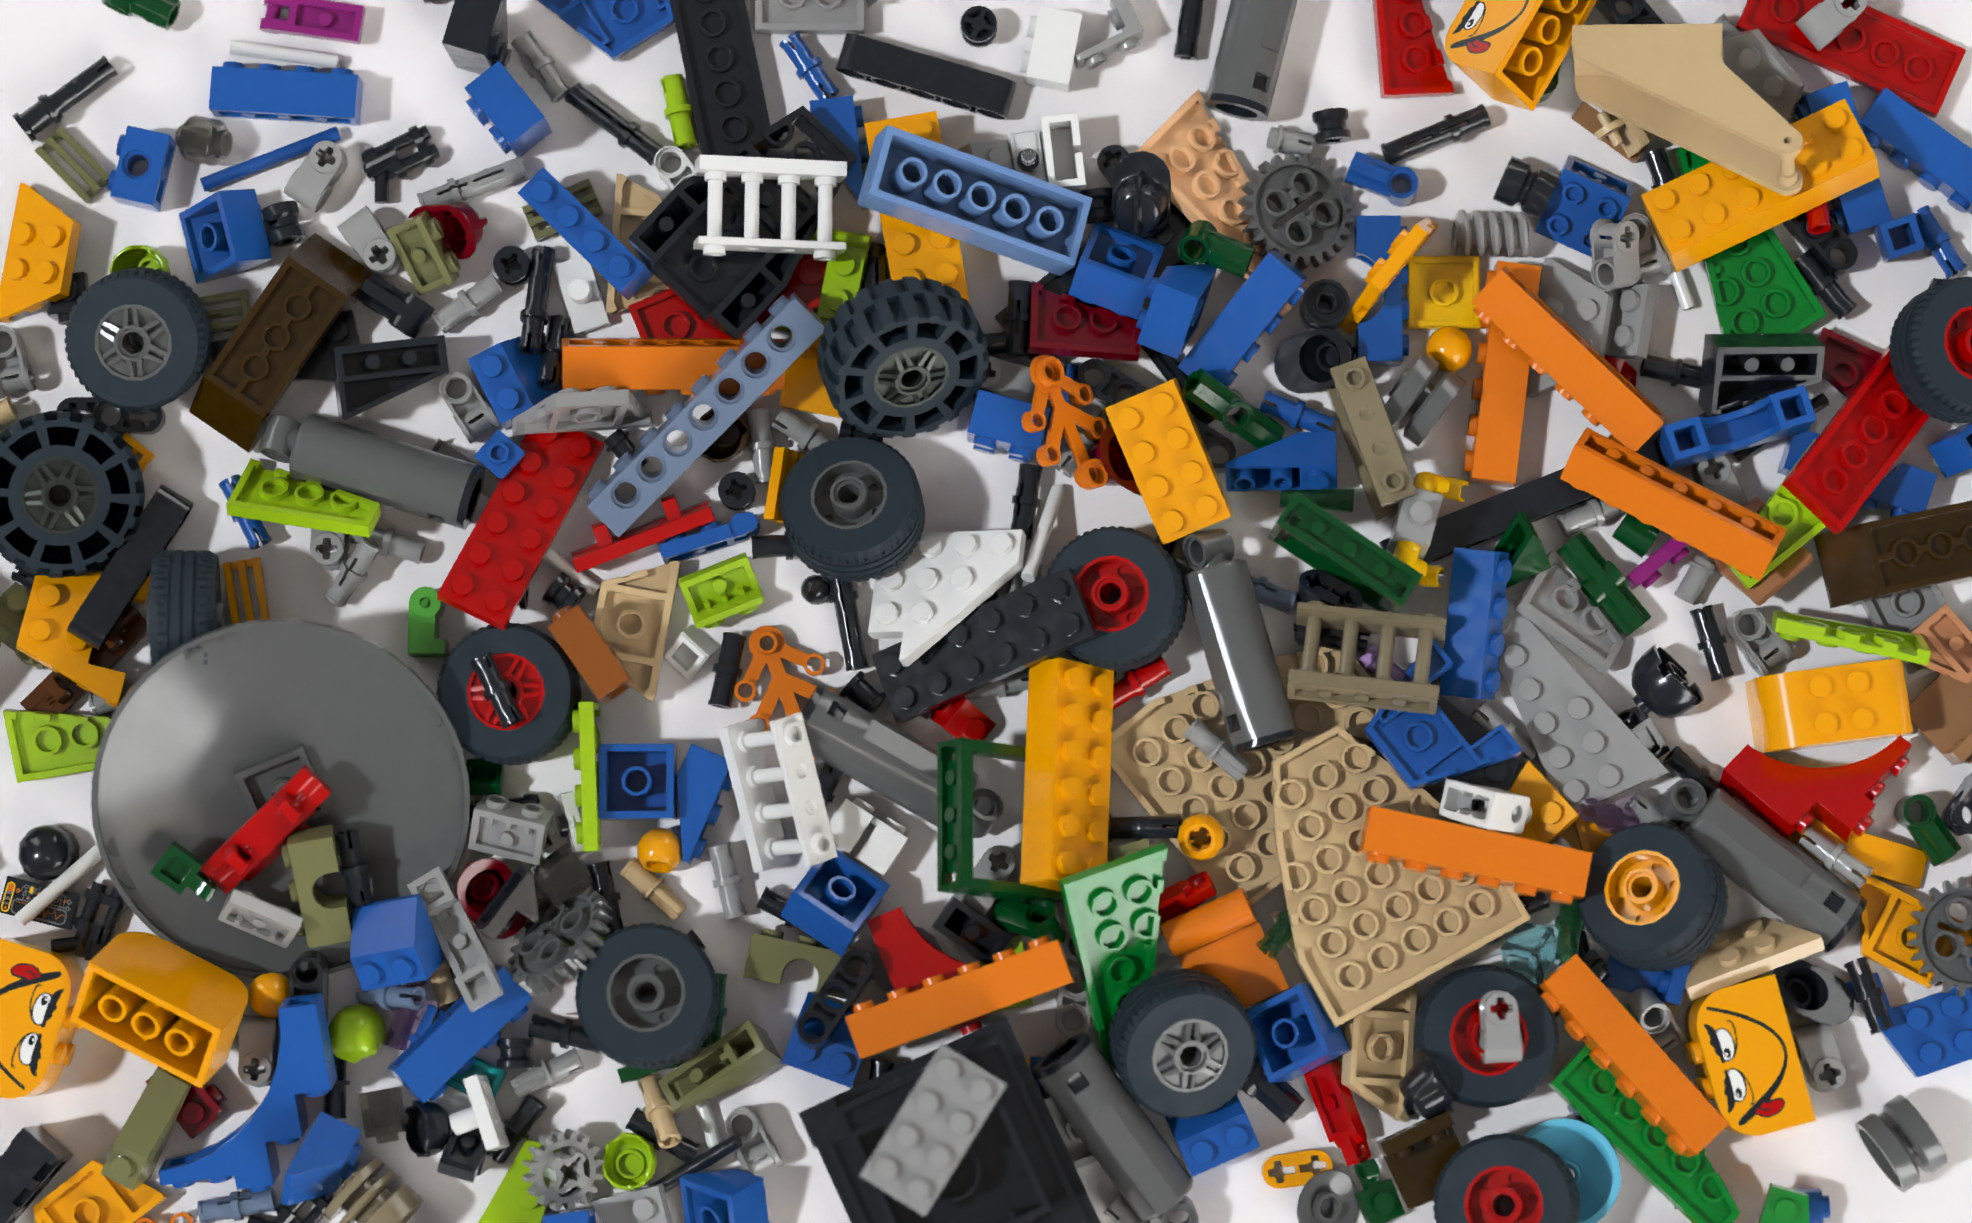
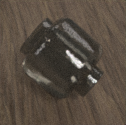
(204, 140)

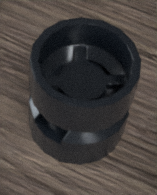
(1526, 187)
(1324, 305)

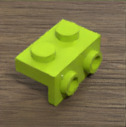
(721, 591)

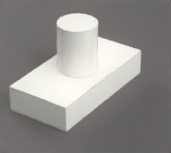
(581, 295)
(481, 1115)

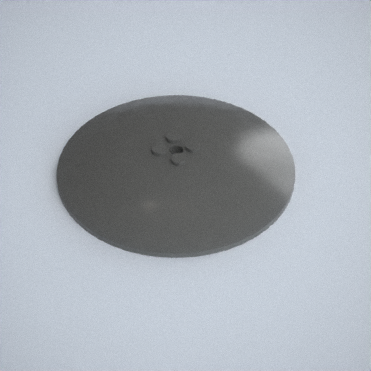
(209, 743)

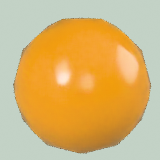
(1450, 347)
(1201, 836)
(660, 850)
(268, 993)

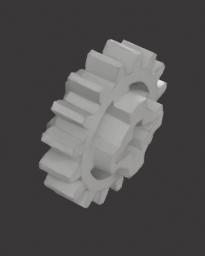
(546, 1167)

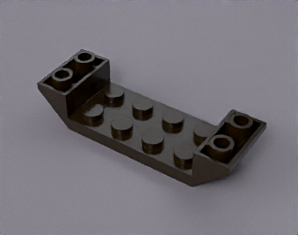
(276, 340)
(1896, 554)

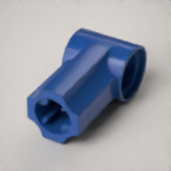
(1378, 177)

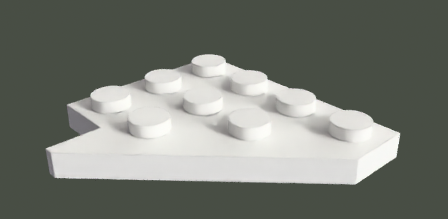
(942, 585)

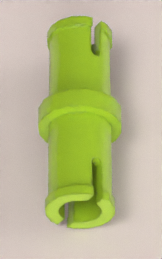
(678, 111)

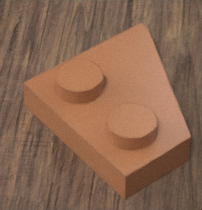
(1949, 644)

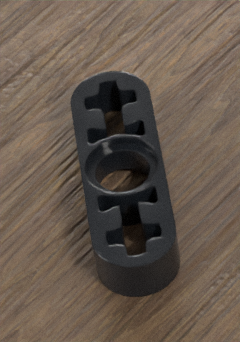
(137, 426)

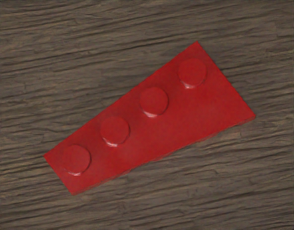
(1407, 51)

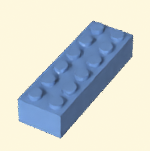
(974, 200)

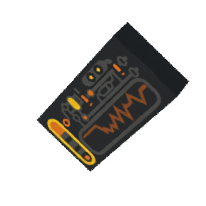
(20, 892)

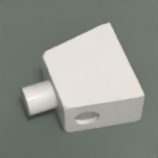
(1501, 811)

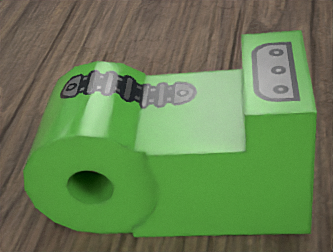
(424, 625)

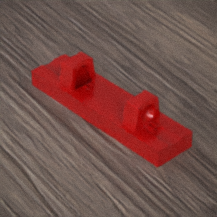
(612, 547)
(266, 828)

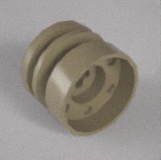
(369, 1200)

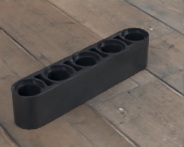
(926, 76)
(1116, 380)
(129, 567)

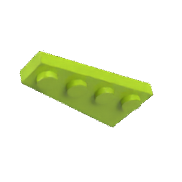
(1791, 514)
(511, 1200)

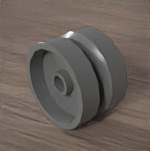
(1421, 398)
(1901, 1143)

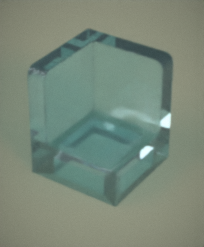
(1530, 951)

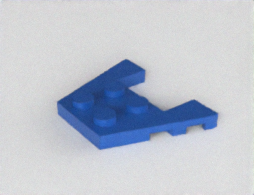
(614, 24)
(1429, 746)
(1929, 1030)

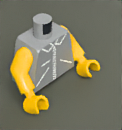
(1417, 520)

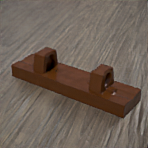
(52, 697)

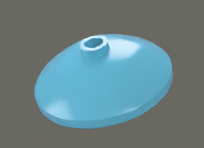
(1590, 1158)

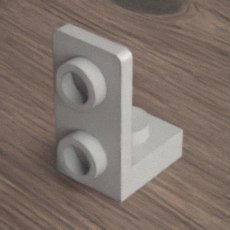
(1122, 17)

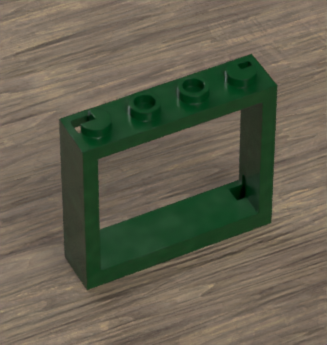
(1344, 553)
(956, 823)

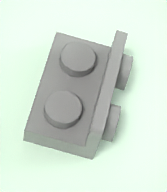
(1631, 321)
(510, 829)
(260, 917)

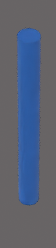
(268, 159)

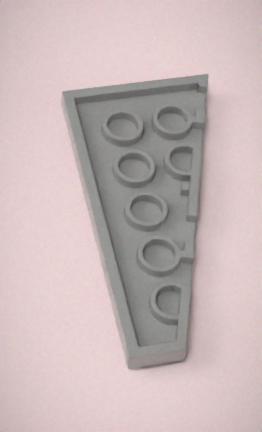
(1572, 728)

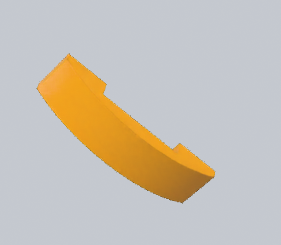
(1887, 858)

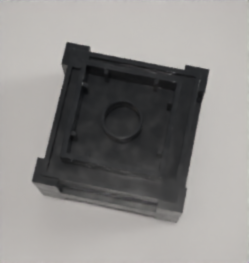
(1003, 1175)

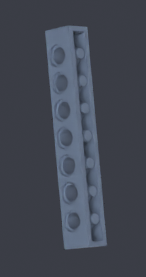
(621, 512)

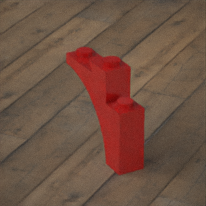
(1795, 795)
(912, 958)

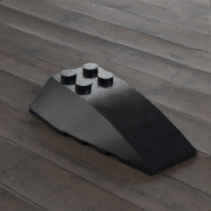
(740, 285)

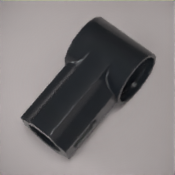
(401, 309)
(1277, 1097)

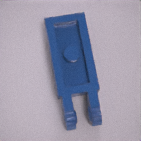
(710, 538)

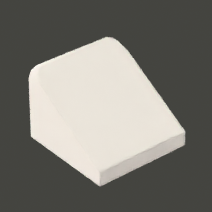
(690, 651)

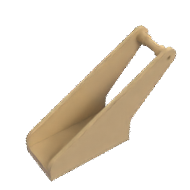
(1681, 90)

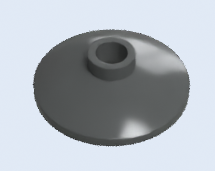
(1334, 1192)

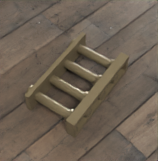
(1370, 438)
(1373, 692)

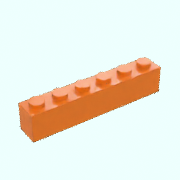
(1568, 359)
(651, 363)
(1499, 398)
(1673, 504)
(1474, 853)
(960, 998)
(1632, 1057)

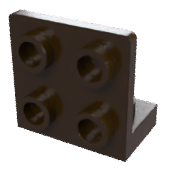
(1419, 1155)

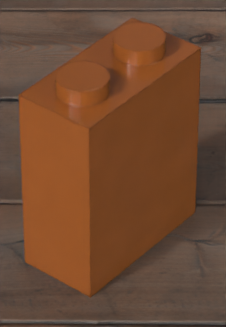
(590, 653)

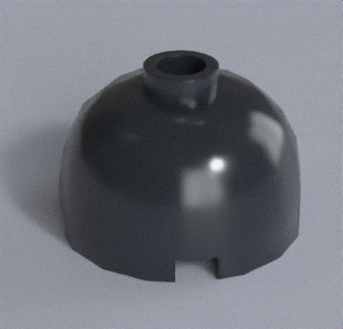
(1663, 685)

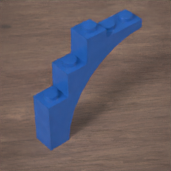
(250, 1151)

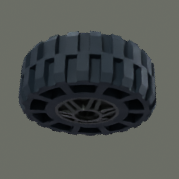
(902, 357)
(103, 488)

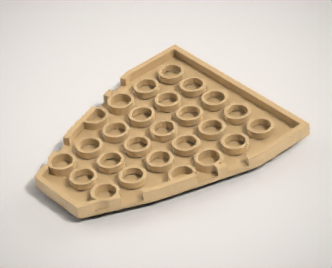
(1174, 778)
(1360, 923)

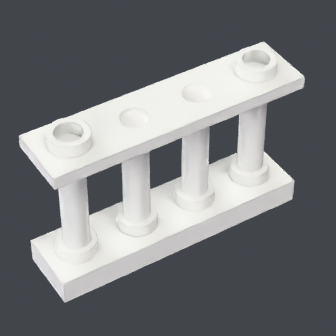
(789, 174)
(756, 798)

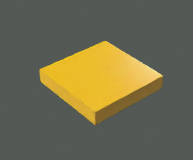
(1442, 292)

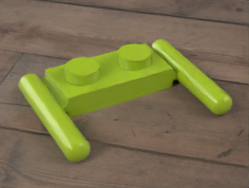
(842, 276)

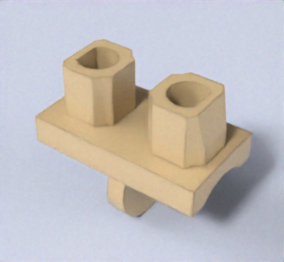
(1631, 137)

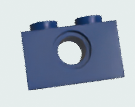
(147, 189)

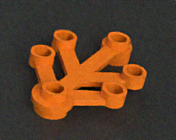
(1049, 381)
(782, 684)

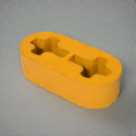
(1293, 1159)

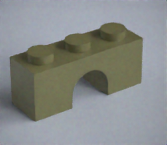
(311, 855)
(771, 955)

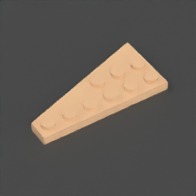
(1204, 173)

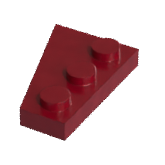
(1077, 330)
(1845, 361)

